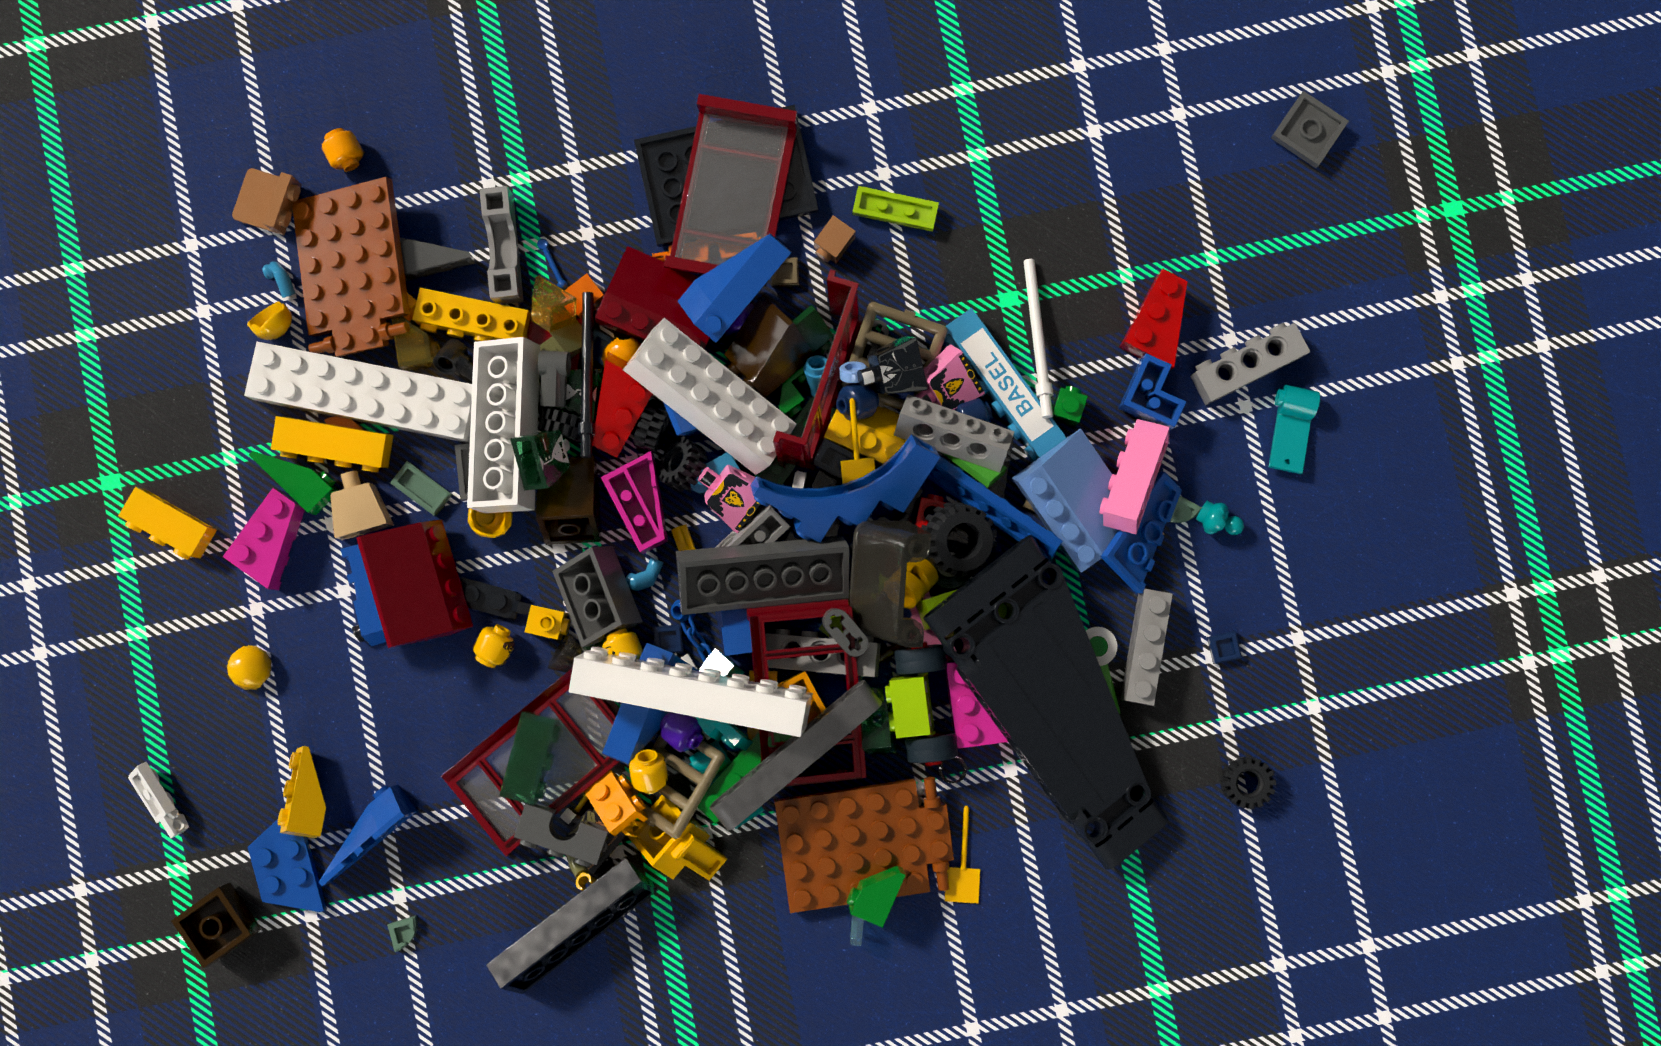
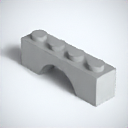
(501, 229)

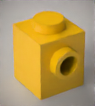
(547, 622)

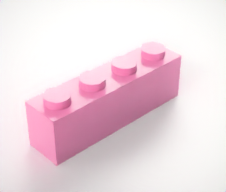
(1135, 476)

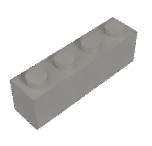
(1146, 647)

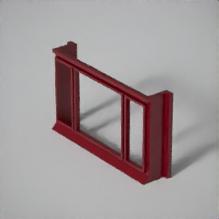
(757, 618)

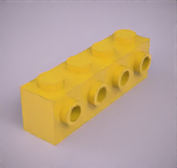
(469, 317)

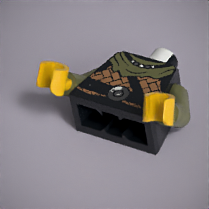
(572, 819)

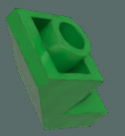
(790, 398)

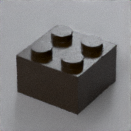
(216, 925)

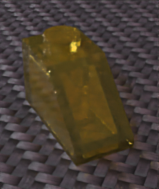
(552, 305)
(414, 349)

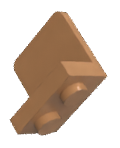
(267, 200)

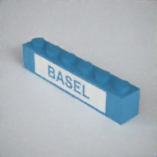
(1004, 385)

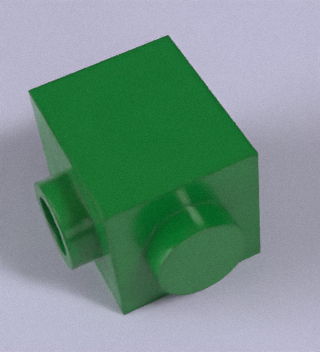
(1068, 405)

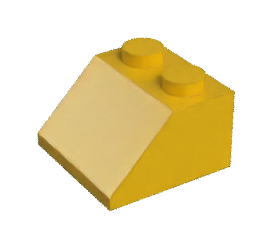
(658, 845)

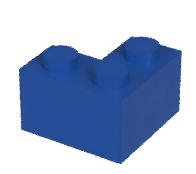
(1144, 394)
(736, 632)

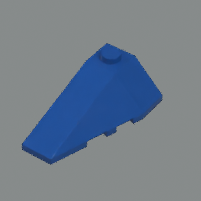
(726, 290)
(637, 724)
(377, 821)

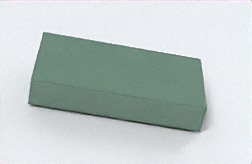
(421, 488)

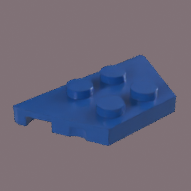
(286, 870)

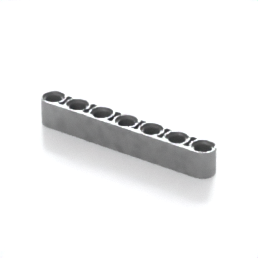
(795, 755)

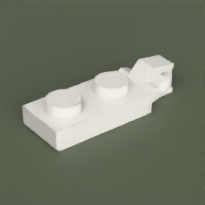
(157, 800)

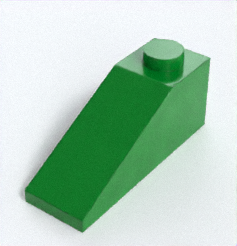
(306, 486)

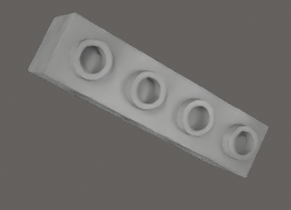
(1290, 347)
(954, 433)
(762, 527)
(781, 639)

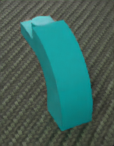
(727, 732)

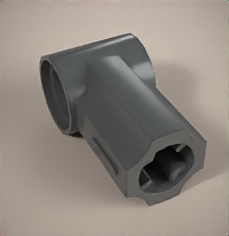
(554, 369)

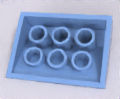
(1067, 496)

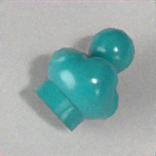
(1215, 518)

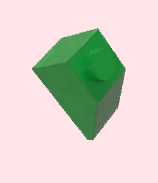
(876, 895)

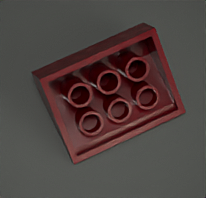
(644, 295)
(414, 583)

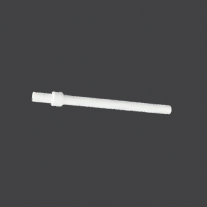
(1044, 388)

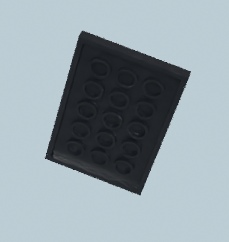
(664, 170)

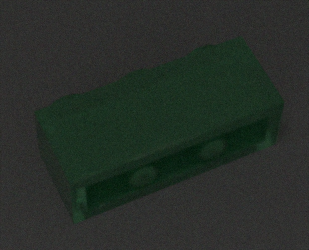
(530, 757)

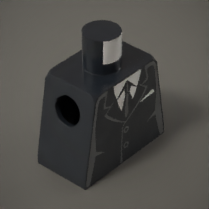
(895, 368)

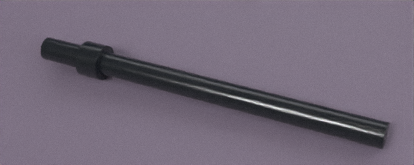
(586, 428)

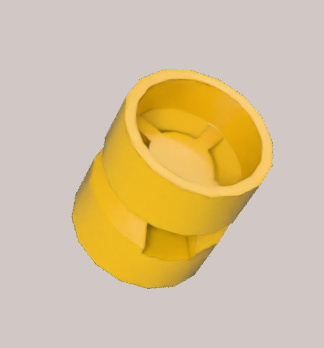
(919, 580)

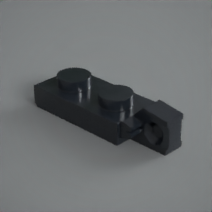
(493, 599)

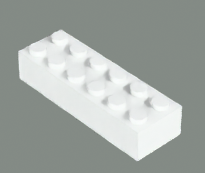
(708, 396)
(501, 408)

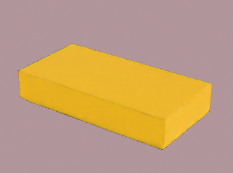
(698, 856)

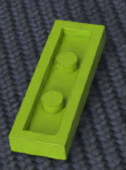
(895, 208)

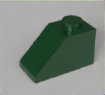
(814, 331)

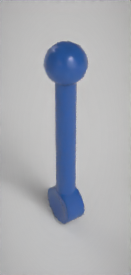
(543, 245)

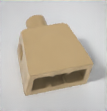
(357, 508)

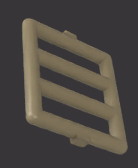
(907, 317)
(688, 805)

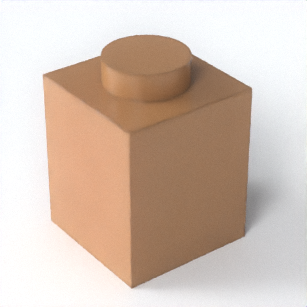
(833, 240)

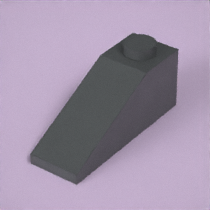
(426, 259)

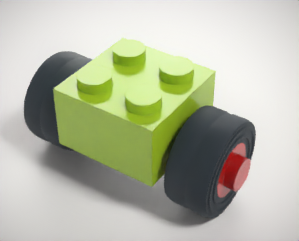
(912, 705)

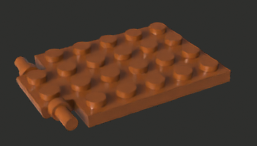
(351, 267)
(857, 832)

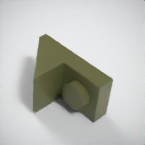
(565, 339)

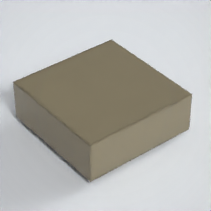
(787, 274)

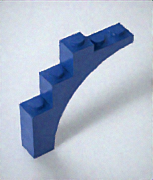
(890, 484)

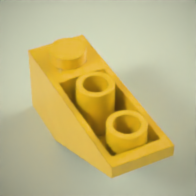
(304, 802)

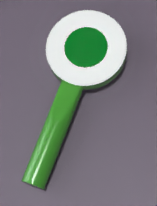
(1105, 649)

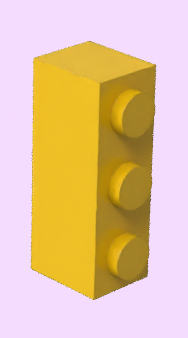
(167, 523)

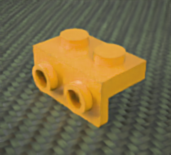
(615, 802)

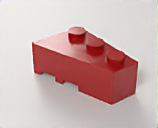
(1158, 320)
(619, 406)

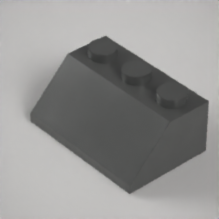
(596, 595)

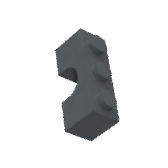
(538, 829)

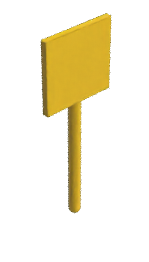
(857, 467)
(963, 881)

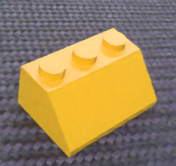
(874, 434)

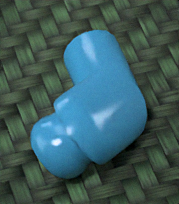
(282, 278)
(646, 578)

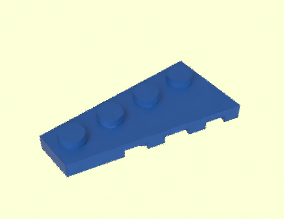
(1133, 554)

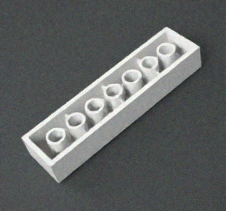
(360, 392)
(691, 691)

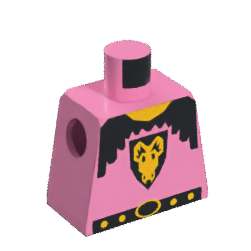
(950, 380)
(730, 495)

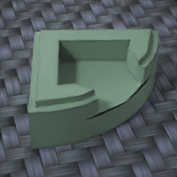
(1184, 511)
(403, 932)

